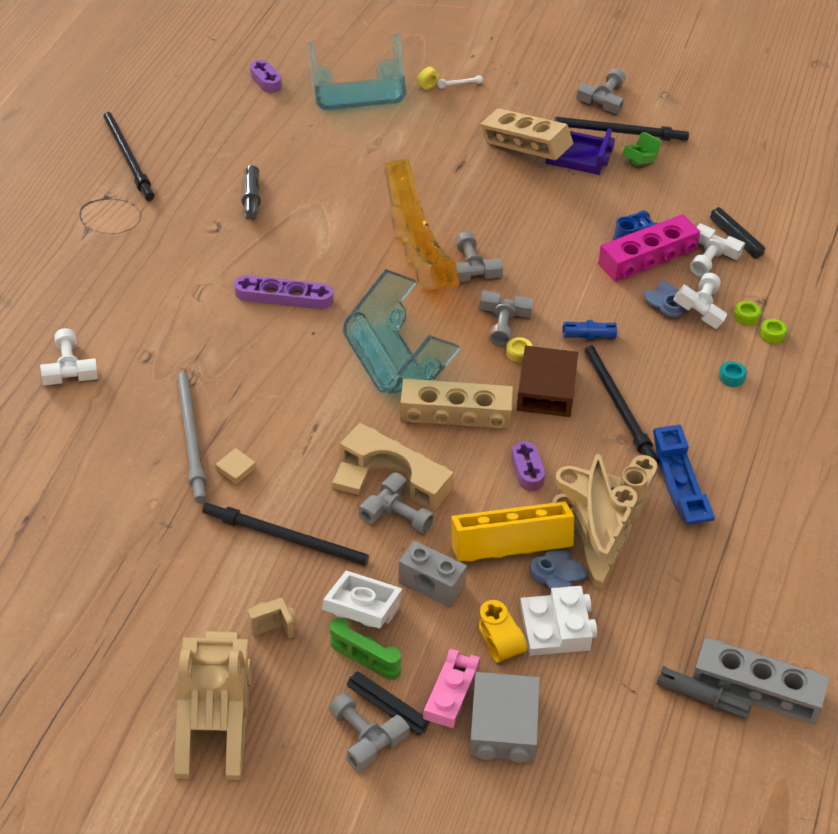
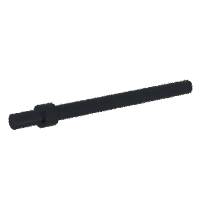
(663, 133)
(141, 180)
(641, 440)
(233, 516)

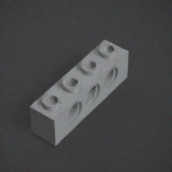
(773, 691)

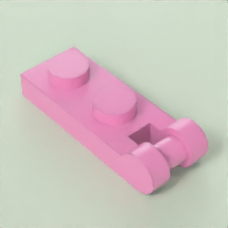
(451, 689)

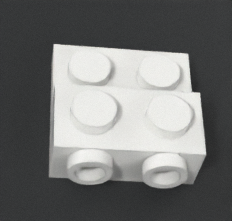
(363, 600)
(558, 621)

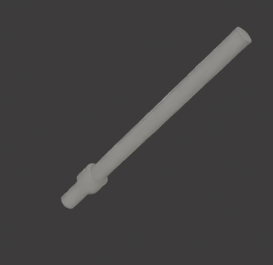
(196, 475)

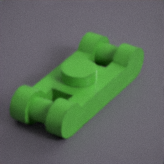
(365, 650)

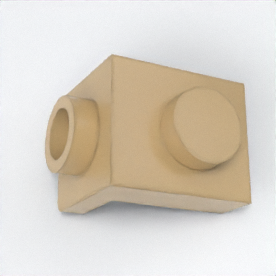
(271, 615)

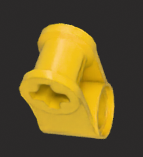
(500, 631)

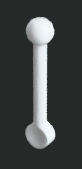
(442, 83)

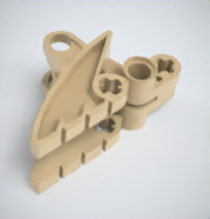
(605, 508)
(212, 696)

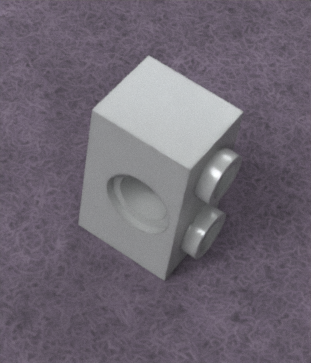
(432, 574)

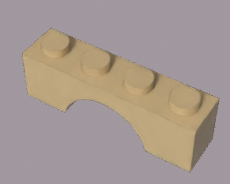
(370, 449)

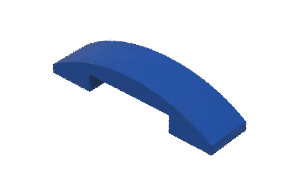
(679, 475)

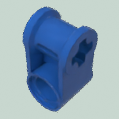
(632, 223)

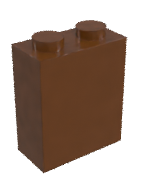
(547, 381)

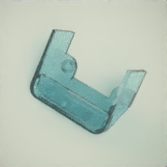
(386, 89)
(379, 346)

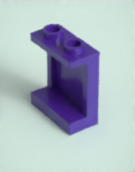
(587, 153)

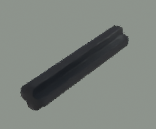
(736, 231)
(387, 702)

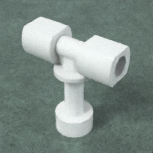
(714, 247)
(702, 300)
(68, 364)

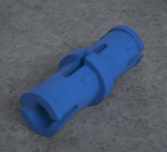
(589, 330)

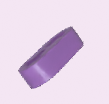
(265, 76)
(522, 467)

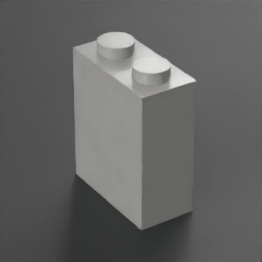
(504, 717)

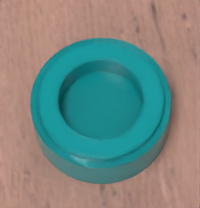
(732, 374)

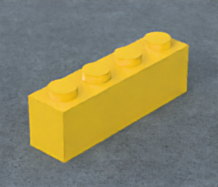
(512, 531)

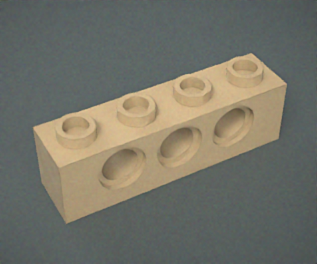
(527, 133)
(456, 403)

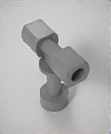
(603, 93)
(474, 263)
(504, 310)
(390, 501)
(372, 736)

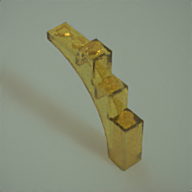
(432, 265)

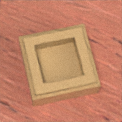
(235, 466)
(350, 478)

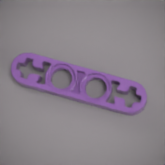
(283, 294)

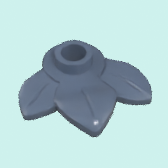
(663, 299)
(557, 569)

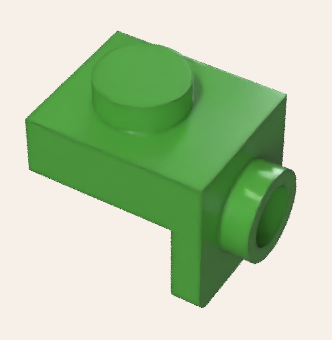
(644, 151)

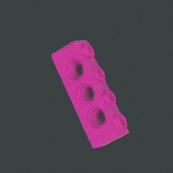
(648, 247)

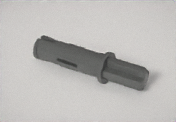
(251, 199)
(704, 692)

